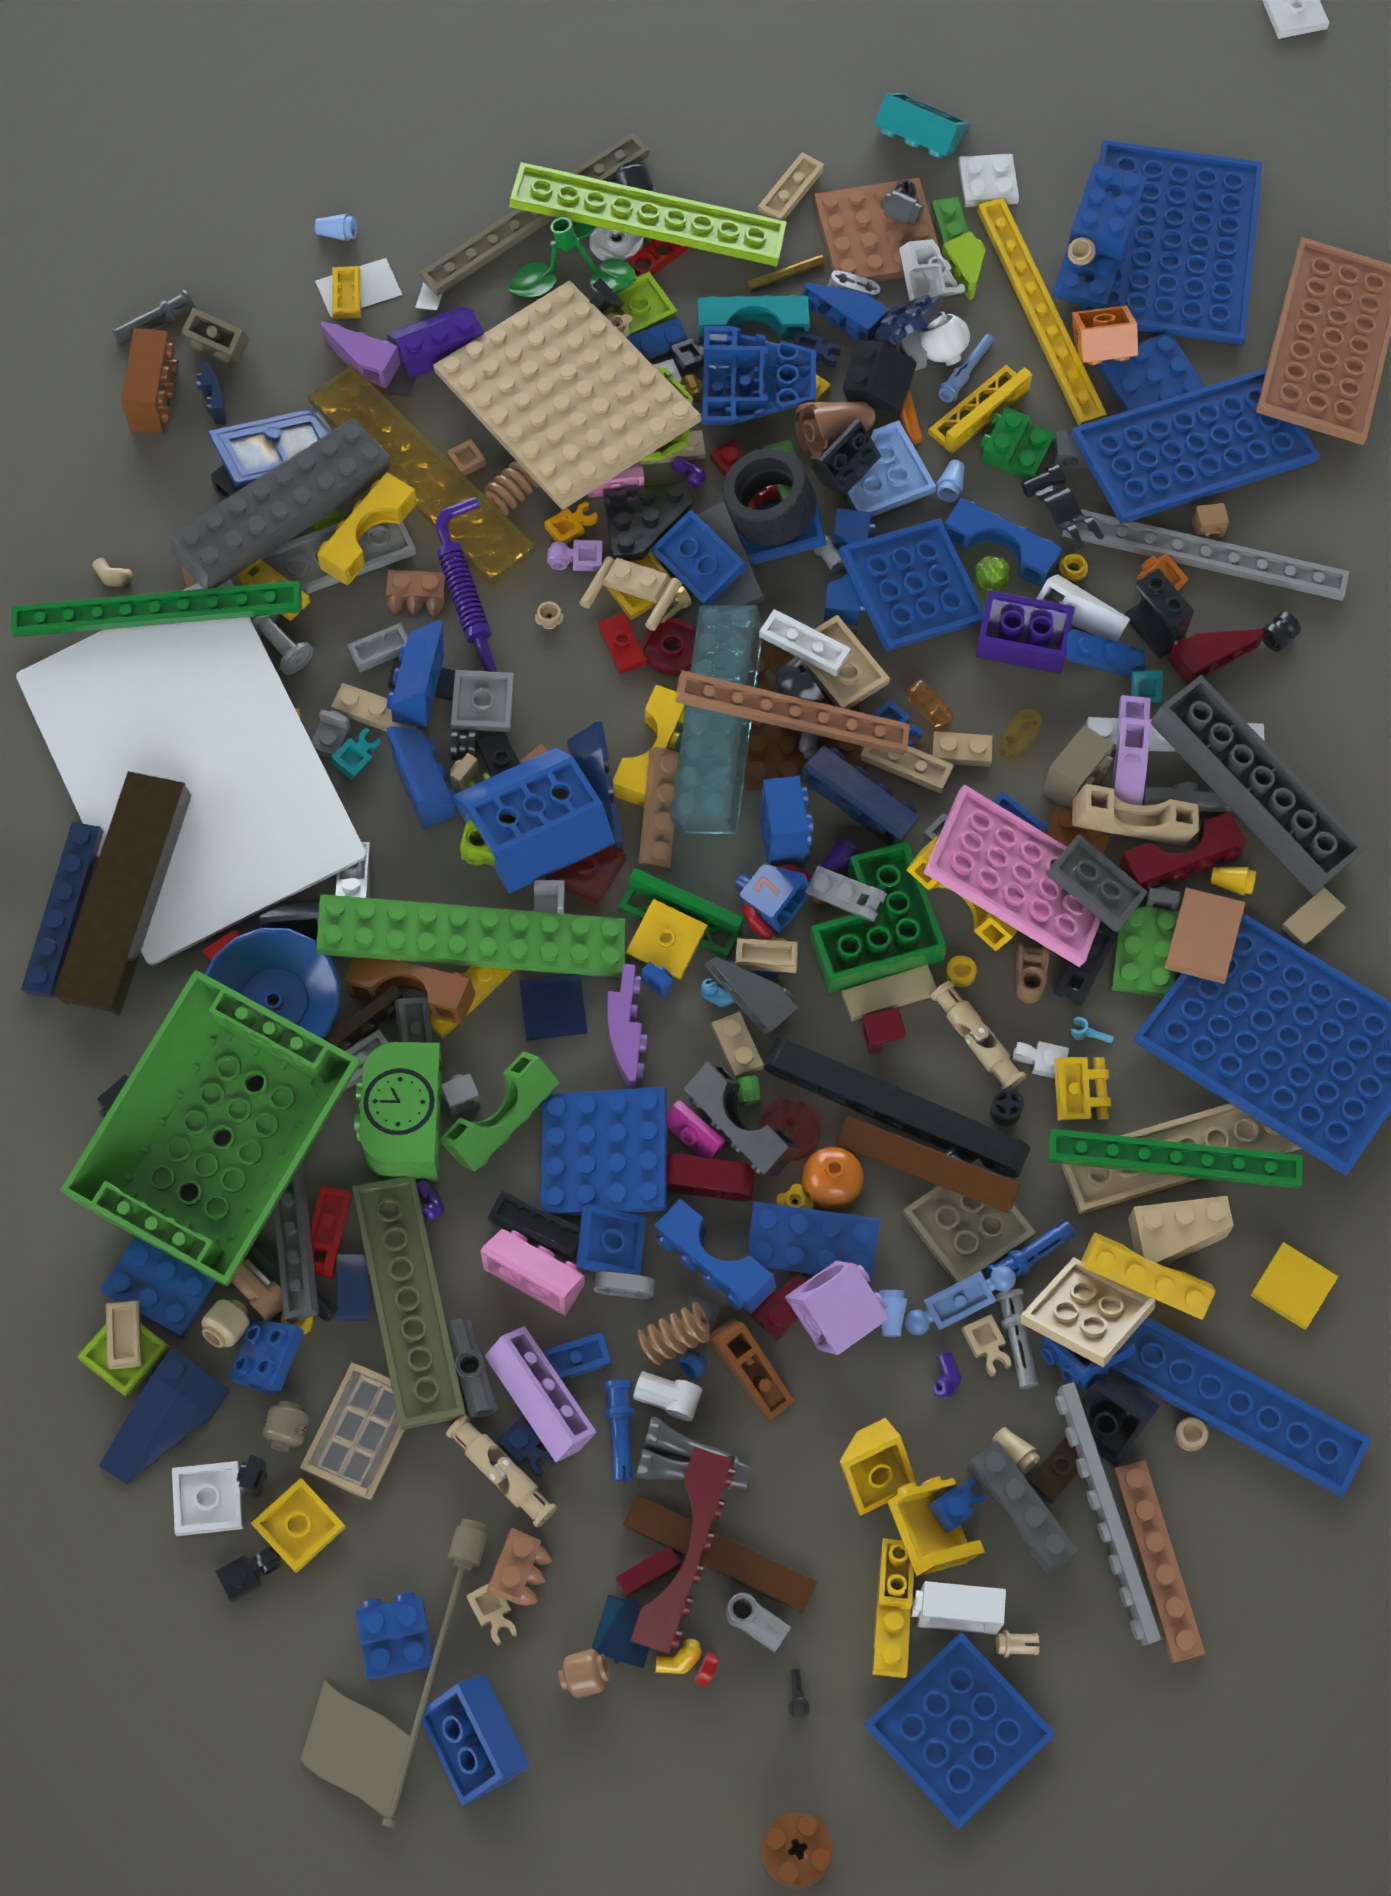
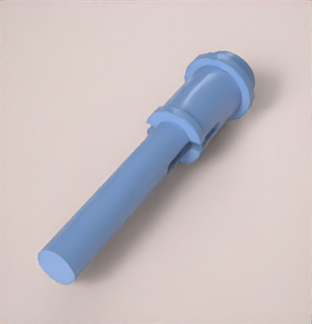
(950, 389)

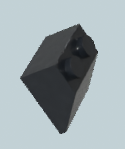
(879, 376)

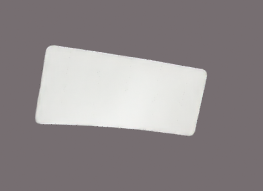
(428, 299)

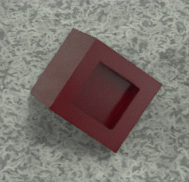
(882, 1028)

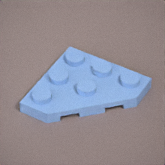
(895, 477)

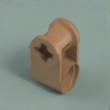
(1031, 967)

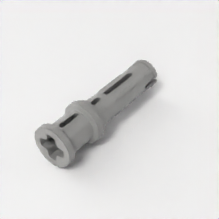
(1012, 1322)

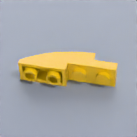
(893, 1610)

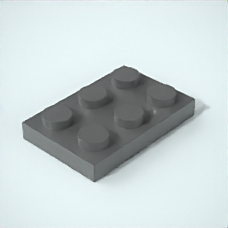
(1097, 883)

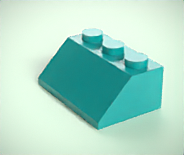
(920, 124)

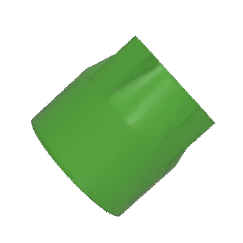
(749, 1091)

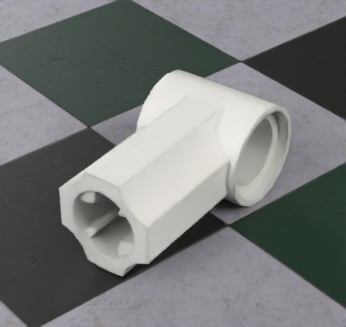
(676, 1398)

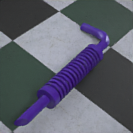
(462, 585)

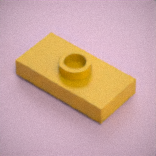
(346, 292)

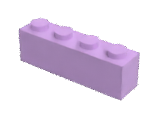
(540, 1394)

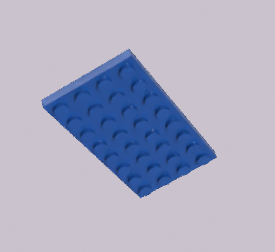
(1189, 448)

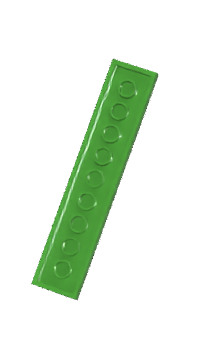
(470, 936)

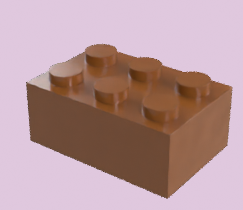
(149, 381)

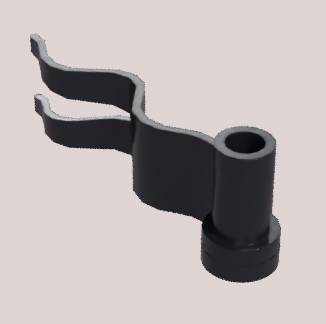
(1060, 501)

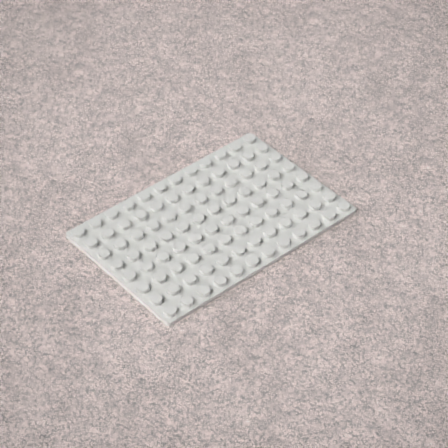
(208, 713)

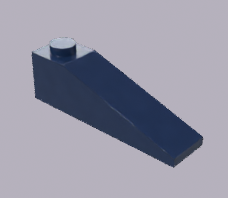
(592, 756)
(167, 1410)

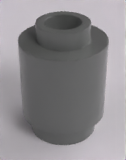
(902, 208)

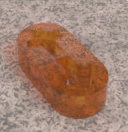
(929, 703)

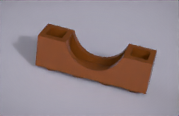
(447, 993)

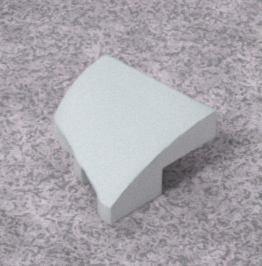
(927, 271)

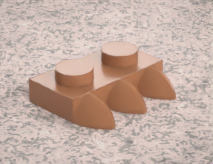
(415, 589)
(516, 1568)

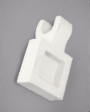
(1041, 1058)

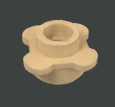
(623, 321)

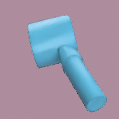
(1088, 1032)

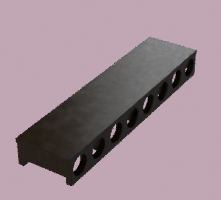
(123, 893)

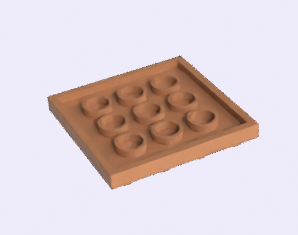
(861, 236)

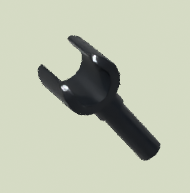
(797, 1692)

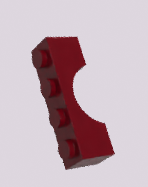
(1218, 841)

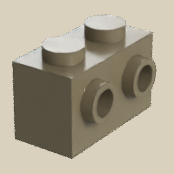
(214, 335)

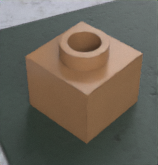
(1210, 521)

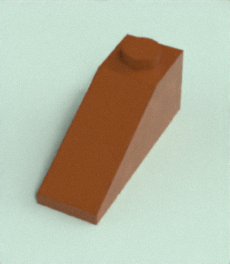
(750, 1368)

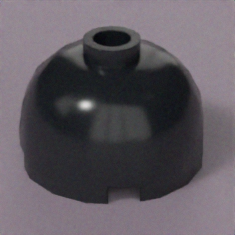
(797, 682)

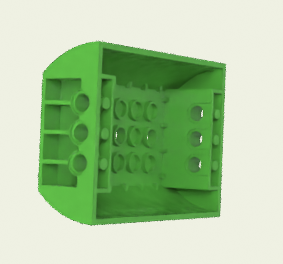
(176, 1103)

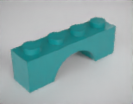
(780, 313)

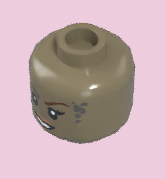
(286, 1426)

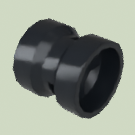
(1280, 631)

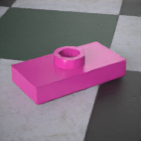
(694, 1131)

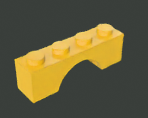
(386, 502)
(665, 719)
(987, 926)
(1147, 1277)

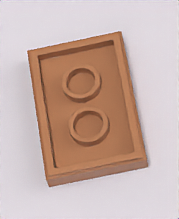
(1205, 935)

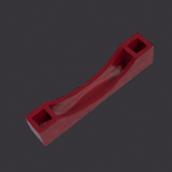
(660, 1618)

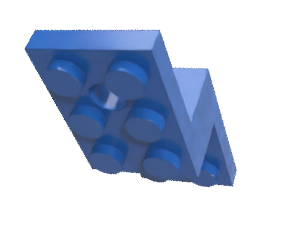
(1108, 226)

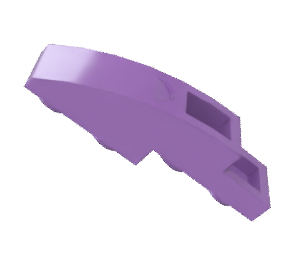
(624, 1031)

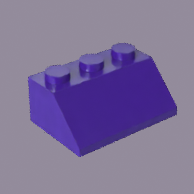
(434, 339)
(1025, 631)

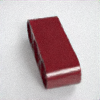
(710, 1177)

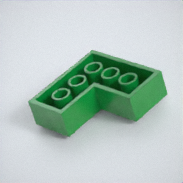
(899, 939)

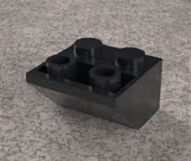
(847, 459)

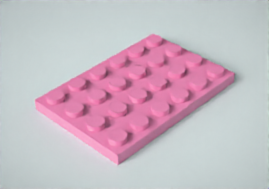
(1003, 869)

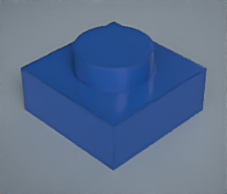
(657, 979)

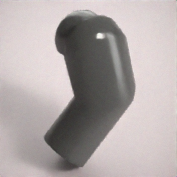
(808, 744)

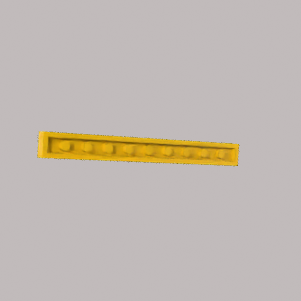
(1041, 312)

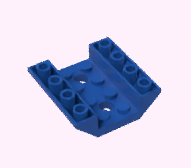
(546, 829)

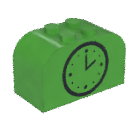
(401, 1110)

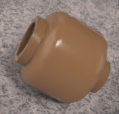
(585, 1673)

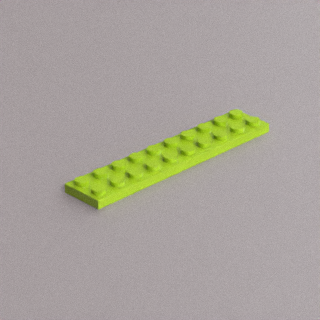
(648, 214)

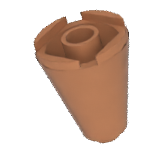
(825, 421)

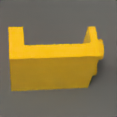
(922, 1534)

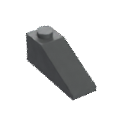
(758, 997)

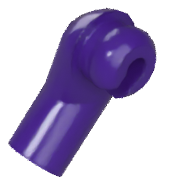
(694, 474)
(433, 1203)

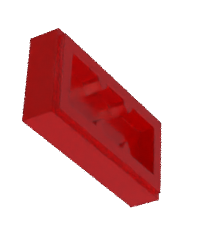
(622, 643)

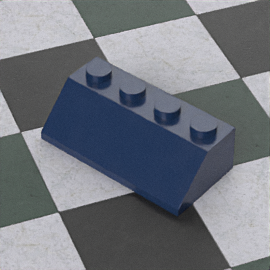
(859, 797)

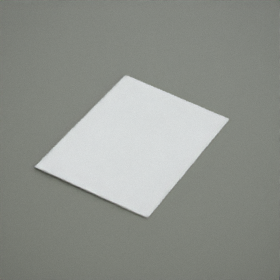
(376, 285)

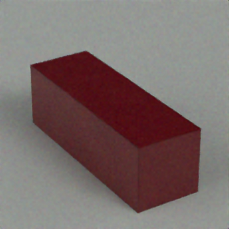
(647, 1572)

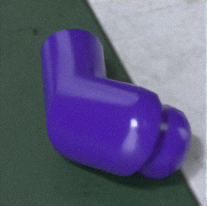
(949, 1378)

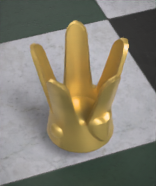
(680, 601)

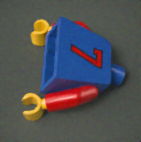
(773, 898)

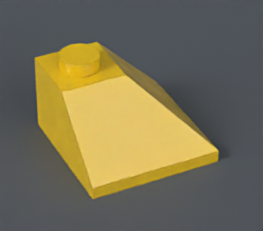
(876, 1466)

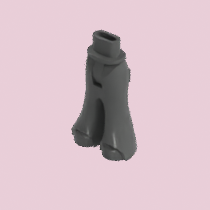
(666, 1440)

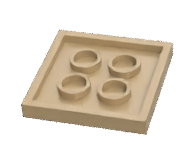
(1087, 1312)

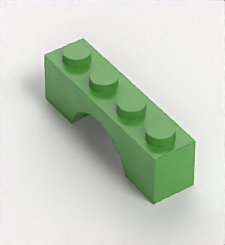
(526, 1086)

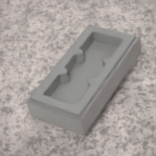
(377, 647)

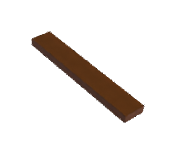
(928, 1164)
(724, 1555)

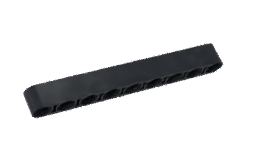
(897, 1107)

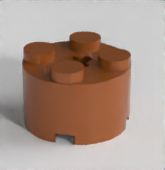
(805, 1832)

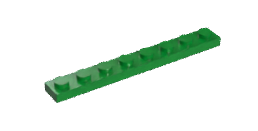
(1175, 1158)

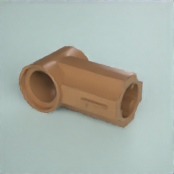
(263, 1295)

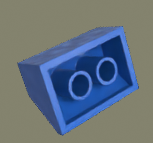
(418, 675)
(421, 775)
(473, 1739)

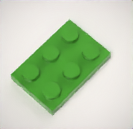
(1143, 952)

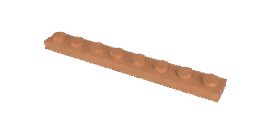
(792, 712)

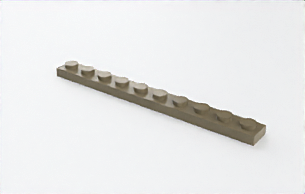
(521, 223)

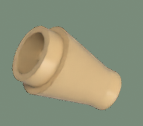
(1019, 1451)

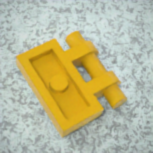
(1074, 1092)

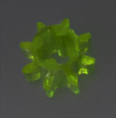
(992, 573)

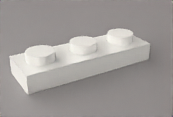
(804, 642)

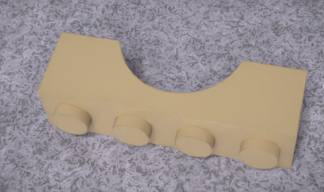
(1165, 822)

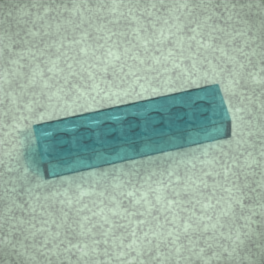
(714, 742)

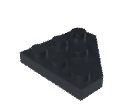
(643, 516)

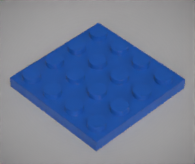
(912, 584)
(604, 1151)
(959, 1730)

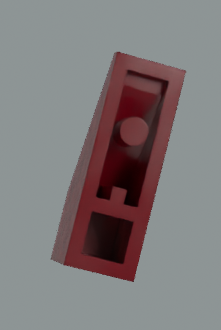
(1211, 651)

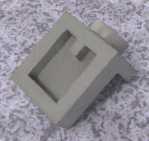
(331, 732)

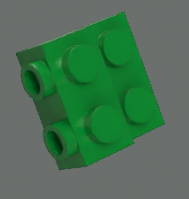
(1016, 444)

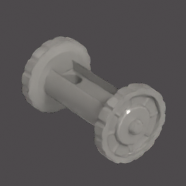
(293, 655)

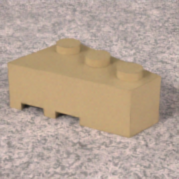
(1179, 1228)

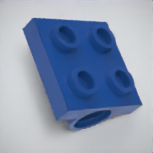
(266, 1356)

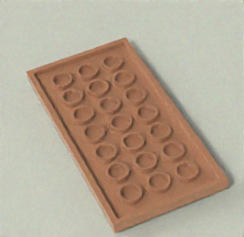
(1329, 342)

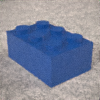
(785, 821)

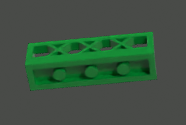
(714, 916)

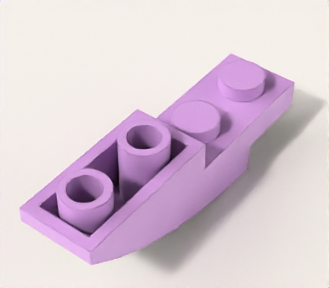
(1132, 749)

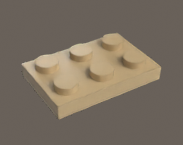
(859, 674)

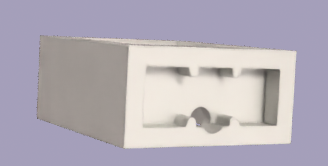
(959, 1608)

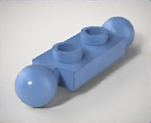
(960, 1300)

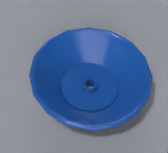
(282, 966)

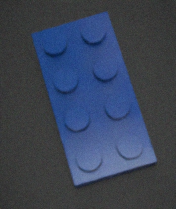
(810, 1238)

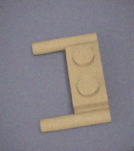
(636, 581)

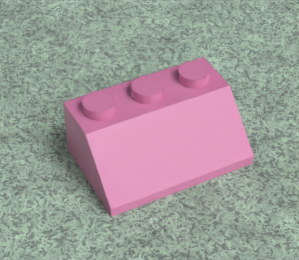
(532, 1270)

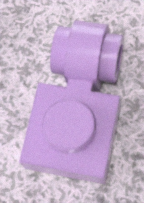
(585, 555)

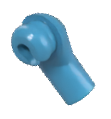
(715, 994)

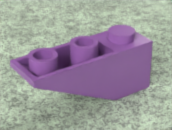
(369, 356)

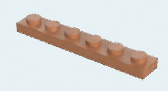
(1158, 1562)

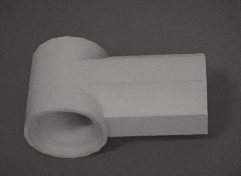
(760, 1624)

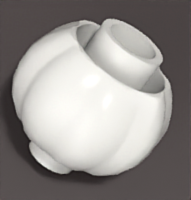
(945, 338)

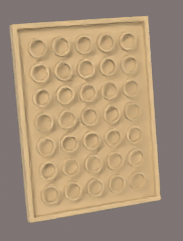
(566, 394)

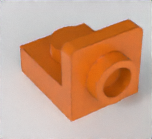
(1167, 567)

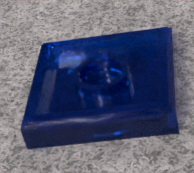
(553, 1006)

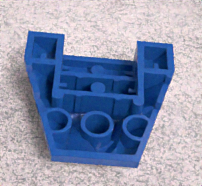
(753, 376)

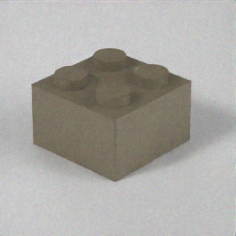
(1078, 764)

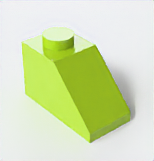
(966, 259)

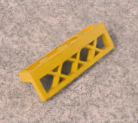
(982, 413)

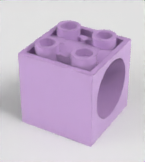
(838, 1307)

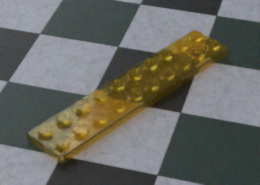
(484, 533)

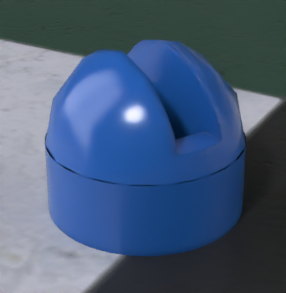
(693, 1364)

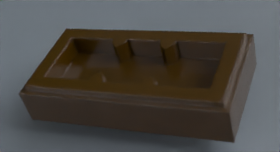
(1055, 1471)

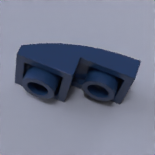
(212, 392)
(352, 1288)

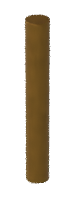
(785, 273)

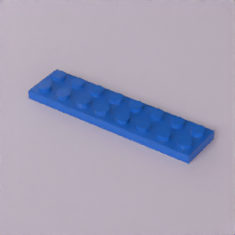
(1244, 1406)

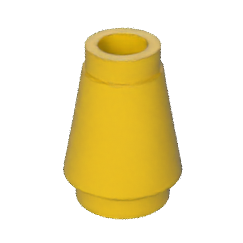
(1235, 879)

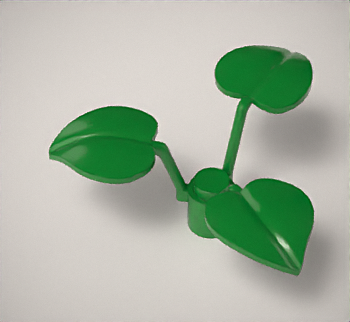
(537, 279)

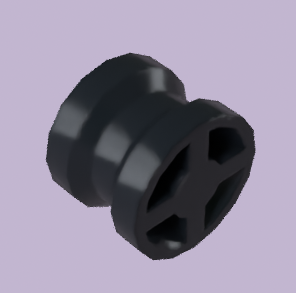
(463, 744)
(1008, 1100)

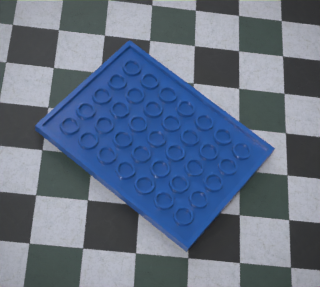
(1188, 242)
(1283, 1044)

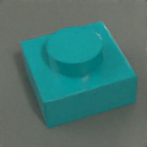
(1147, 685)

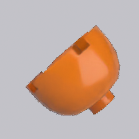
(832, 1178)

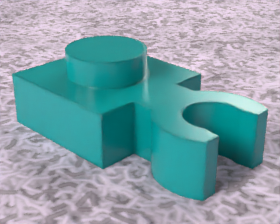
(354, 756)

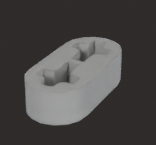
(852, 282)
(624, 1285)

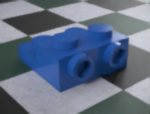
(1078, 1368)
(394, 1636)

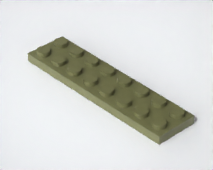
(408, 1303)

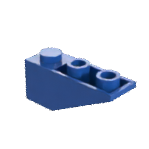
(849, 310)

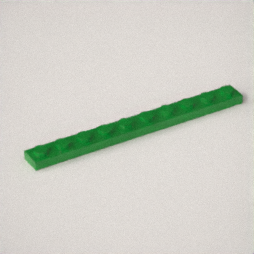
(156, 609)

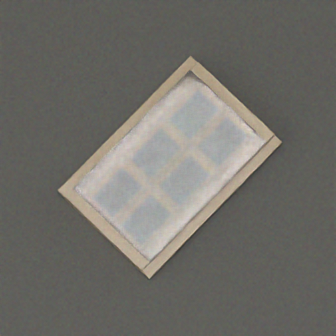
(356, 1434)

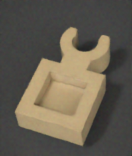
(985, 1341)
(491, 1609)

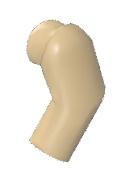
(112, 576)

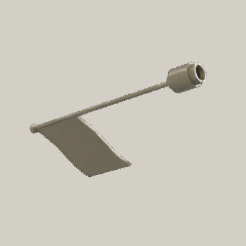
(363, 1748)

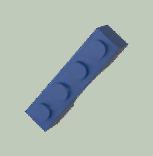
(973, 525)
(841, 594)
(741, 1280)

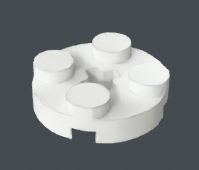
(604, 248)

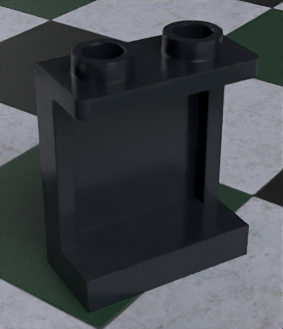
(1161, 614)

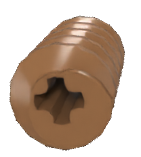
(509, 486)
(676, 1336)

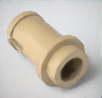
(1015, 1644)

